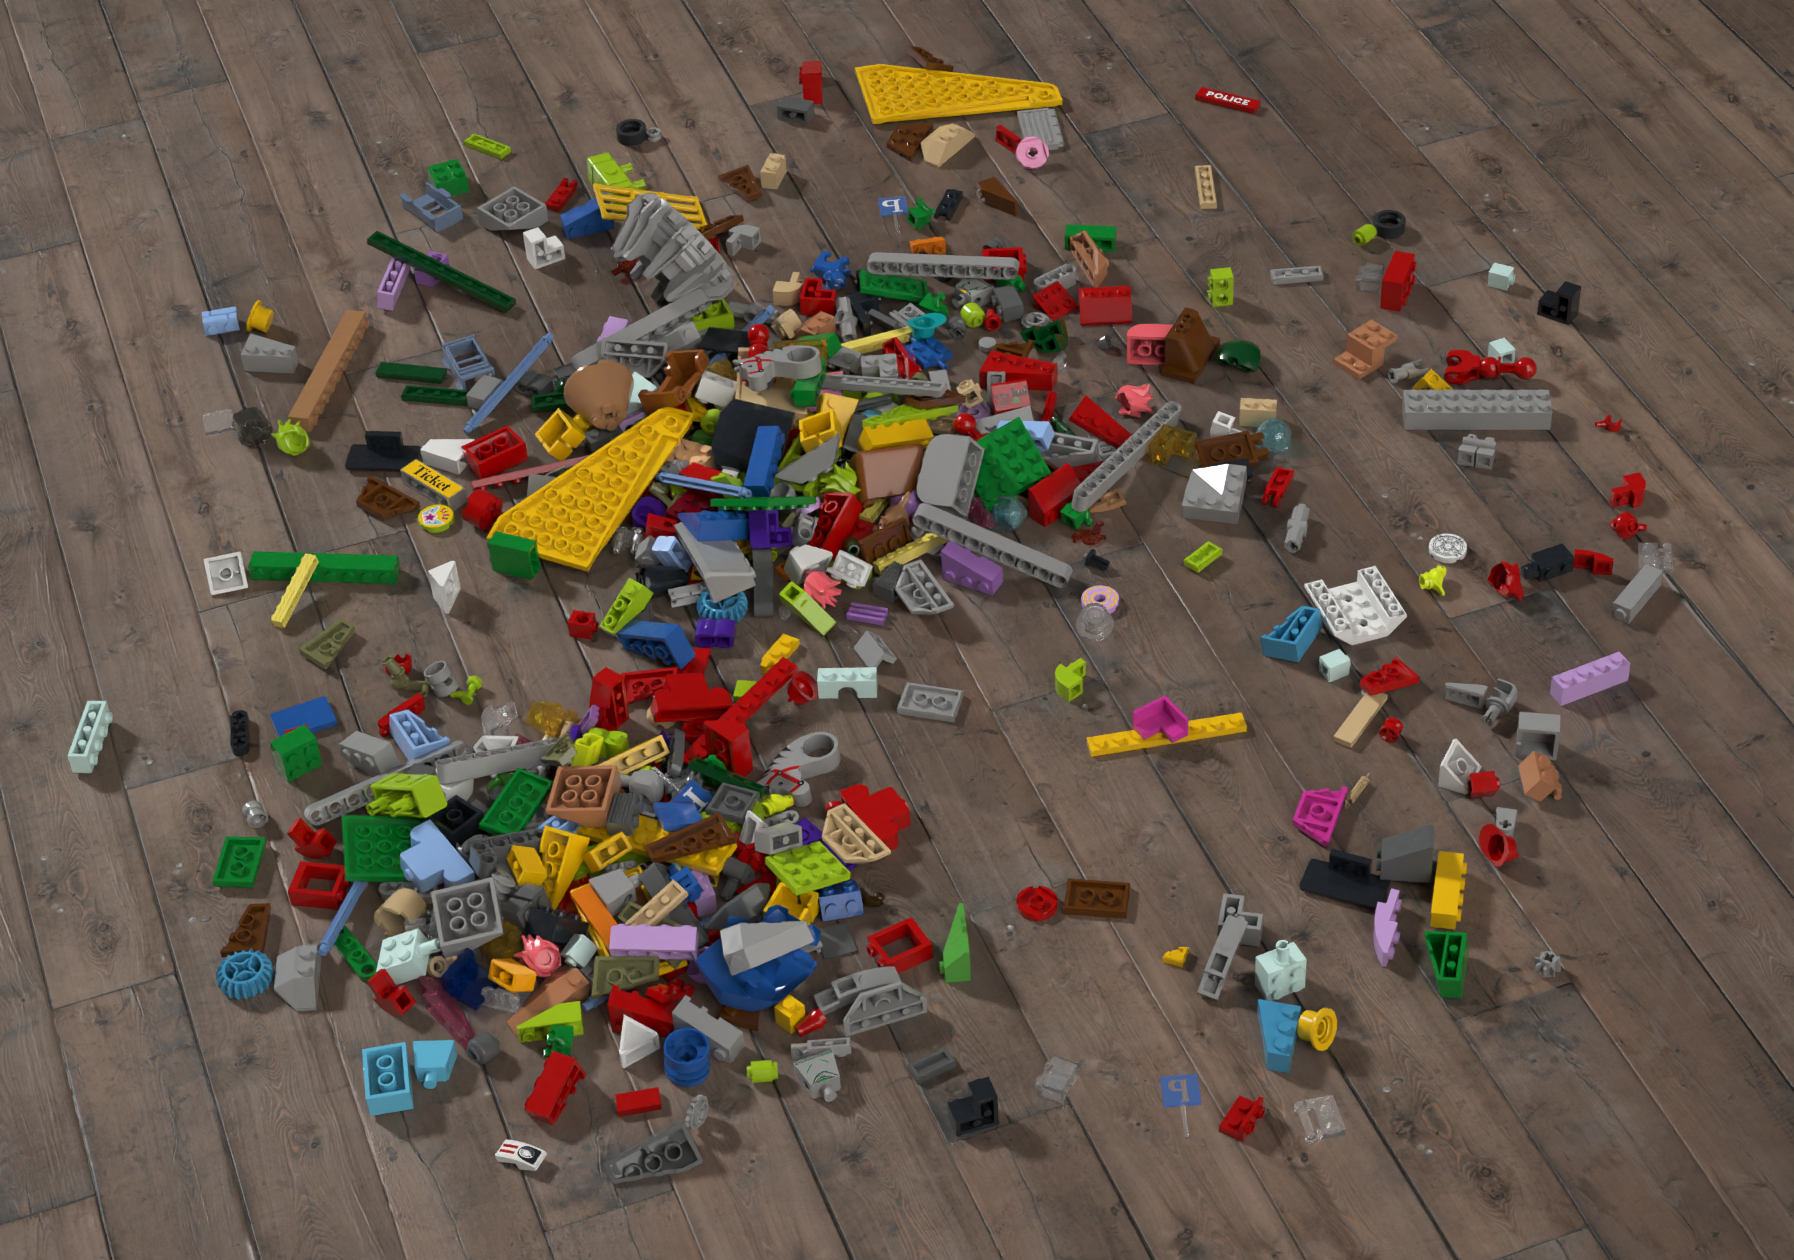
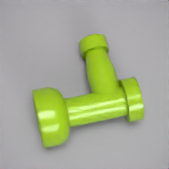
(474, 683)

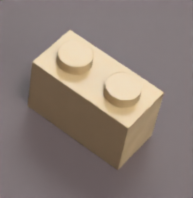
(773, 171)
(1256, 411)

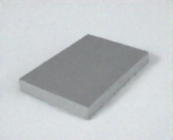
(930, 702)

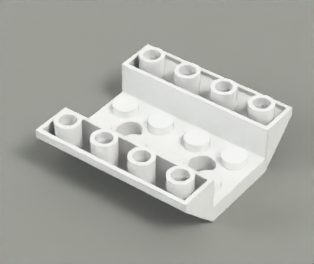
(1370, 605)

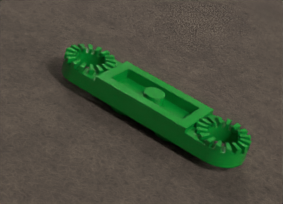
(355, 955)

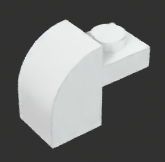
(1222, 425)

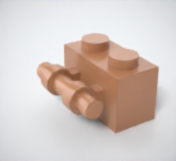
(1539, 777)

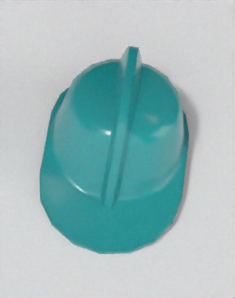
(925, 325)

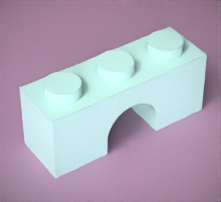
(861, 679)

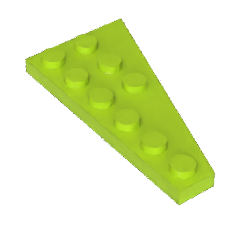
(906, 413)

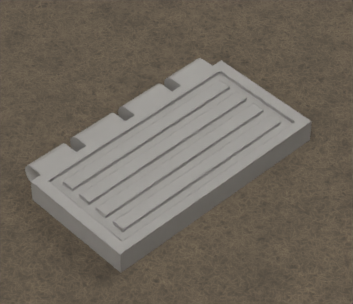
(1041, 124)

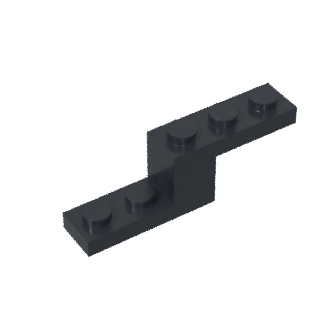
(861, 305)

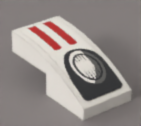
(522, 1154)

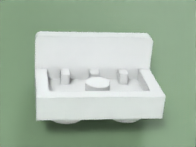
(850, 569)

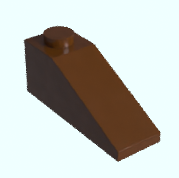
(996, 196)

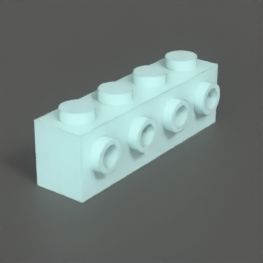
(89, 737)

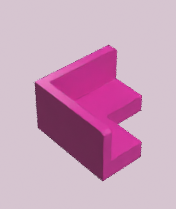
(1161, 717)

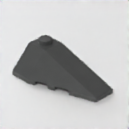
(660, 1154)

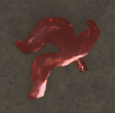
(1089, 536)

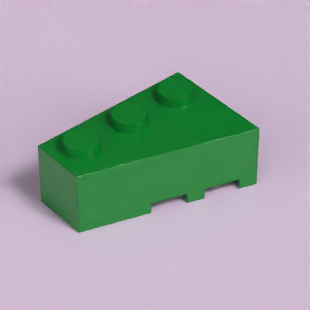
(1449, 960)

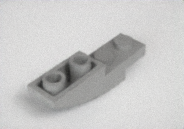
(1222, 957)
(849, 987)

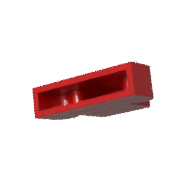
(688, 699)
(881, 811)

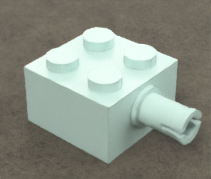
(406, 955)
(1280, 971)

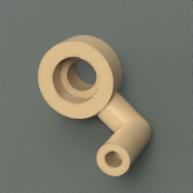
(442, 965)

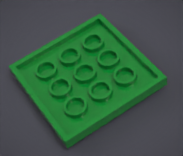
(1008, 463)
(764, 503)
(374, 846)

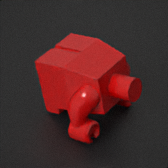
(754, 859)

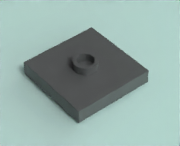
(732, 802)

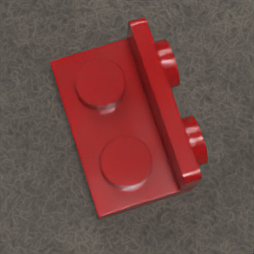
(1242, 1118)

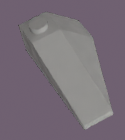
(681, 337)
(758, 943)

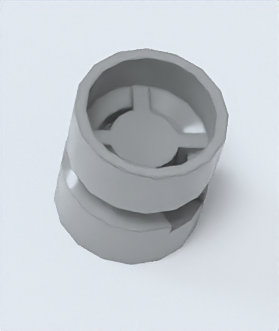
(441, 679)

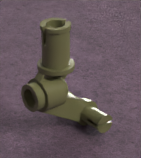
(660, 490)
(401, 681)

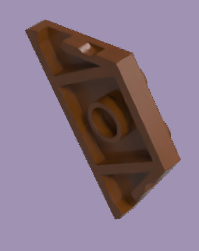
(908, 138)
(384, 500)

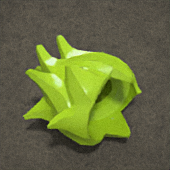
(291, 438)
(839, 480)

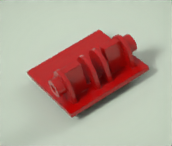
(1054, 301)

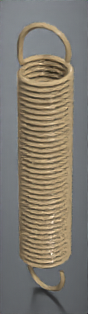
(1356, 791)

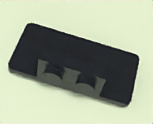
(381, 452)
(1345, 879)

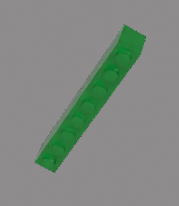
(331, 567)

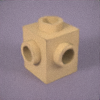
(971, 391)

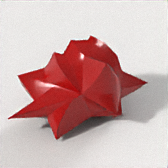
(1506, 580)

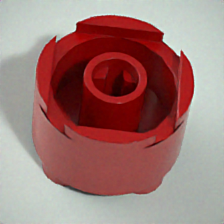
(482, 509)

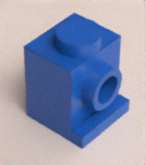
(687, 880)

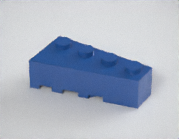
(657, 641)

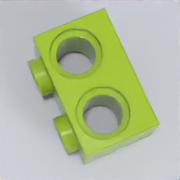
(1221, 287)

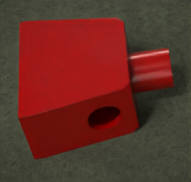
(660, 526)

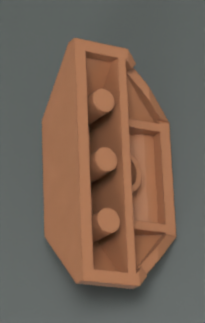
(1089, 257)

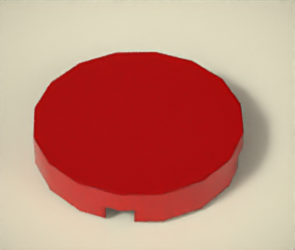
(1036, 903)

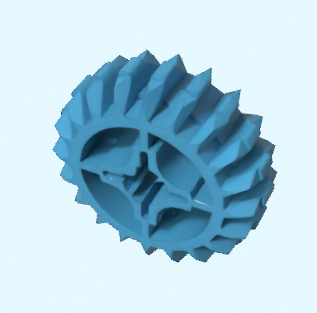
(729, 608)
(245, 979)

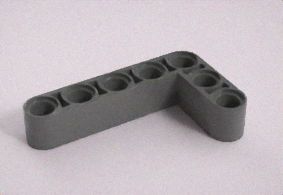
(654, 880)

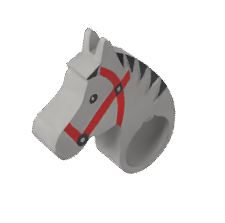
(786, 362)
(794, 765)

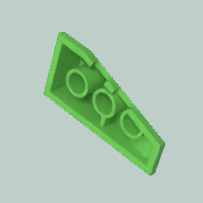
(956, 951)

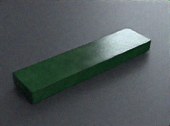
(411, 372)
(435, 395)
(725, 776)

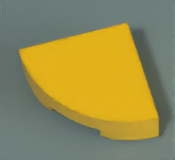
(1176, 957)

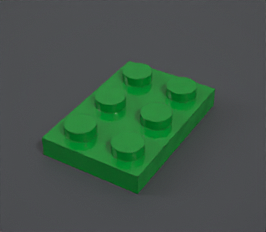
(239, 862)

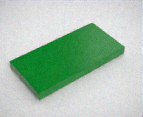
(893, 286)
(516, 803)

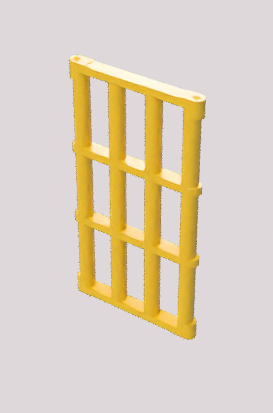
(634, 192)

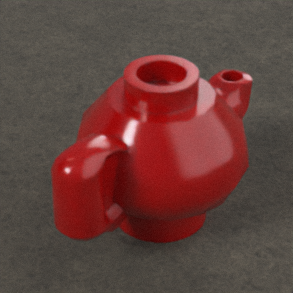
(1626, 525)

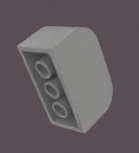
(950, 472)

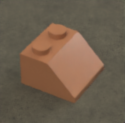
(818, 324)

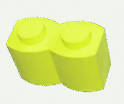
(587, 749)

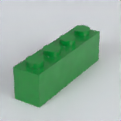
(806, 391)

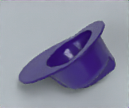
(643, 507)

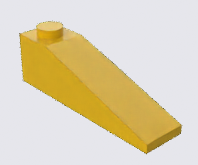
(561, 859)

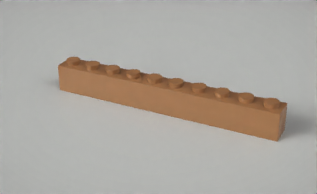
(329, 369)

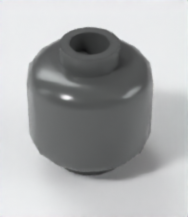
(483, 1048)

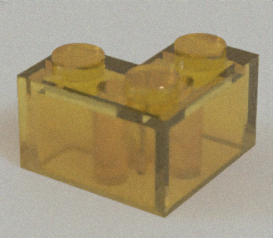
(1172, 442)

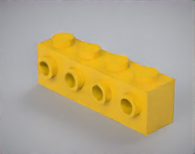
(639, 756)
(1447, 890)

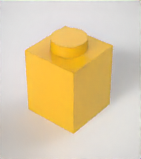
(789, 1013)

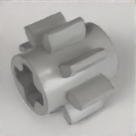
(1547, 964)

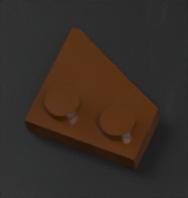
(1014, 348)

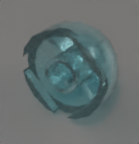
(1276, 434)
(1010, 510)

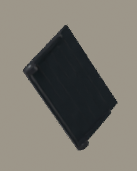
(724, 340)

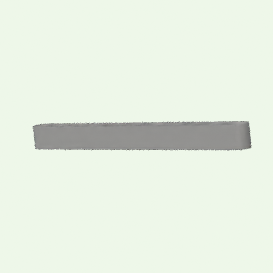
(1123, 458)

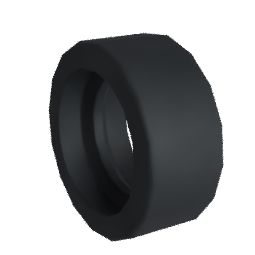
(631, 139)
(1389, 216)

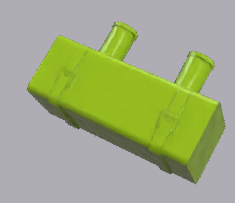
(605, 171)
(407, 795)

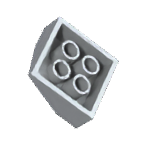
(512, 211)
(1215, 493)
(467, 915)

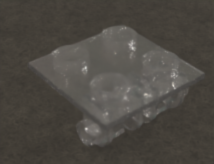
(503, 999)

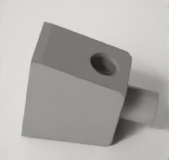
(615, 889)

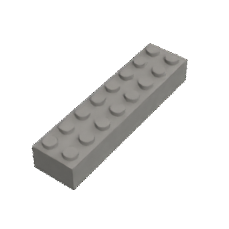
(1477, 409)

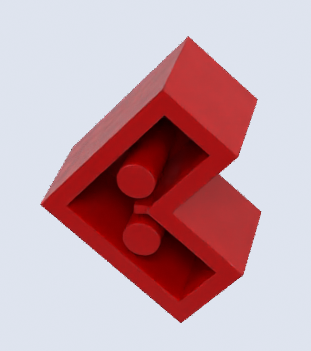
(816, 299)

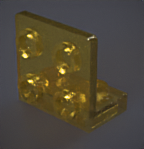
(550, 717)

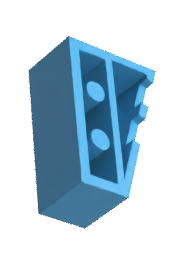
(1293, 636)
(1278, 1032)

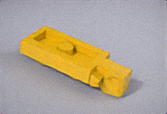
(781, 648)

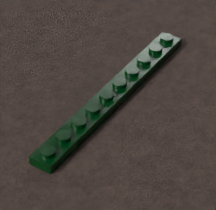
(441, 271)

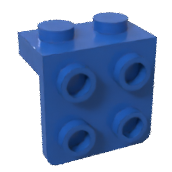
(840, 900)

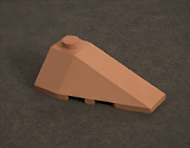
(560, 987)

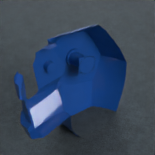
(763, 984)

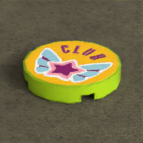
(436, 518)

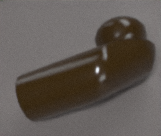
(873, 901)

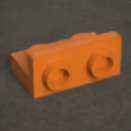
(932, 246)

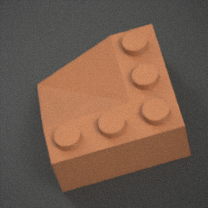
(584, 794)

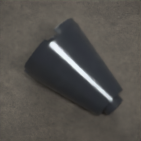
(660, 578)

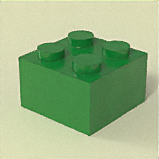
(449, 177)
(296, 753)

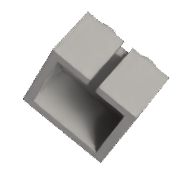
(1537, 733)

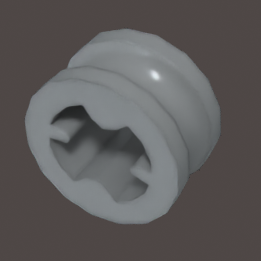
(653, 134)

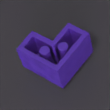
(766, 530)

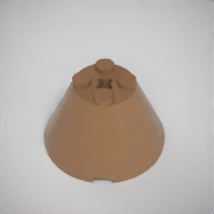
(600, 393)

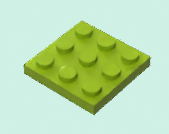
(807, 868)

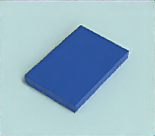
(314, 713)
(676, 815)

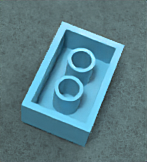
(387, 1079)

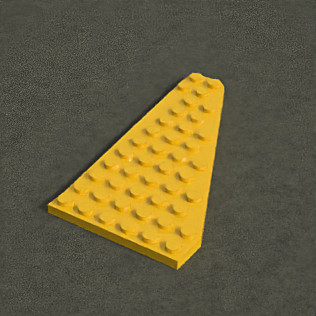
(918, 93)
(588, 502)

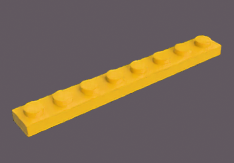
(1197, 730)

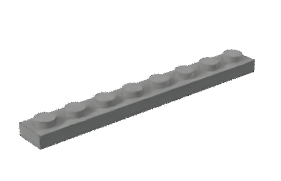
(885, 385)

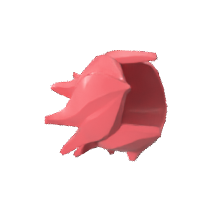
(1134, 400)
(821, 587)
(539, 956)

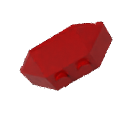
(905, 360)

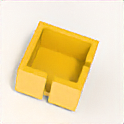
(818, 429)
(560, 435)
(784, 896)

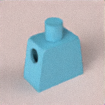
(434, 1061)

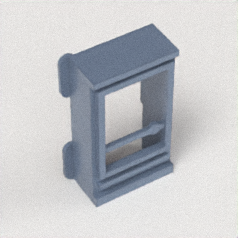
(440, 197)
(464, 346)

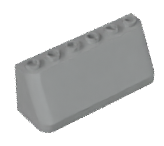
(719, 564)

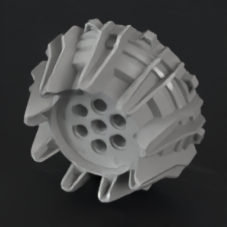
(670, 252)

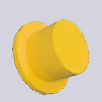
(259, 318)
(1318, 1028)

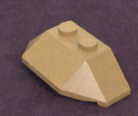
(944, 143)
(851, 837)

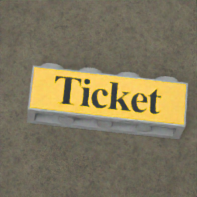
(433, 485)

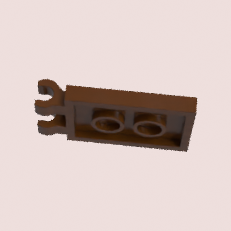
(1231, 448)

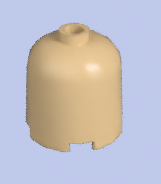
(399, 907)

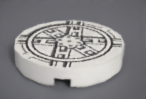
(1447, 548)

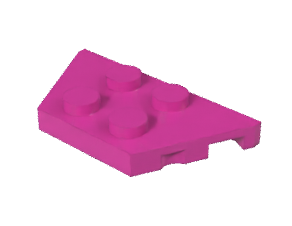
(1319, 813)

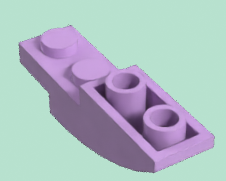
(1385, 927)

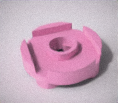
(1037, 146)

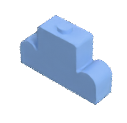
(433, 860)

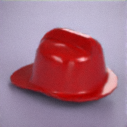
(802, 688)
(1496, 845)

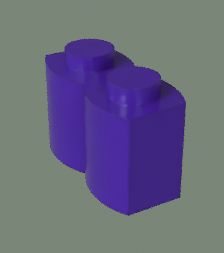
(715, 633)

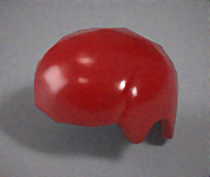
(405, 662)

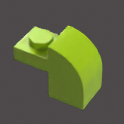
(1069, 679)

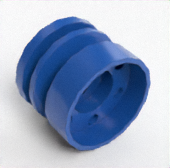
(686, 1057)

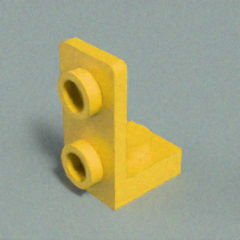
(1431, 380)

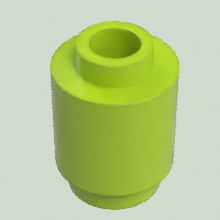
(1364, 234)
(762, 1071)

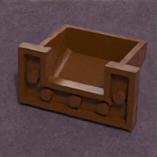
(1188, 347)

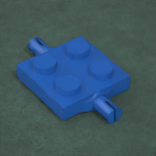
(930, 352)

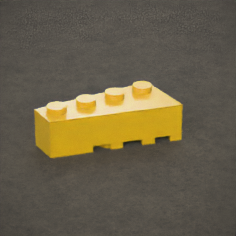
(842, 406)
(895, 435)

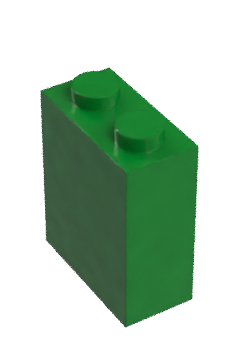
(514, 555)

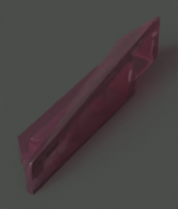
(446, 1010)

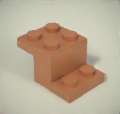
(1365, 349)

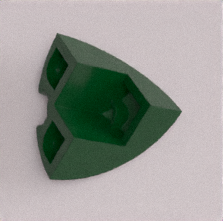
(1047, 338)
(1238, 353)

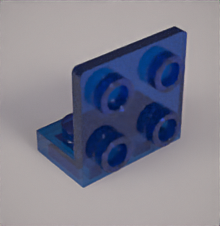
(466, 980)

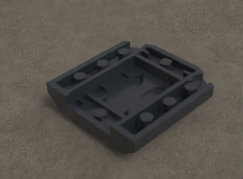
(738, 429)

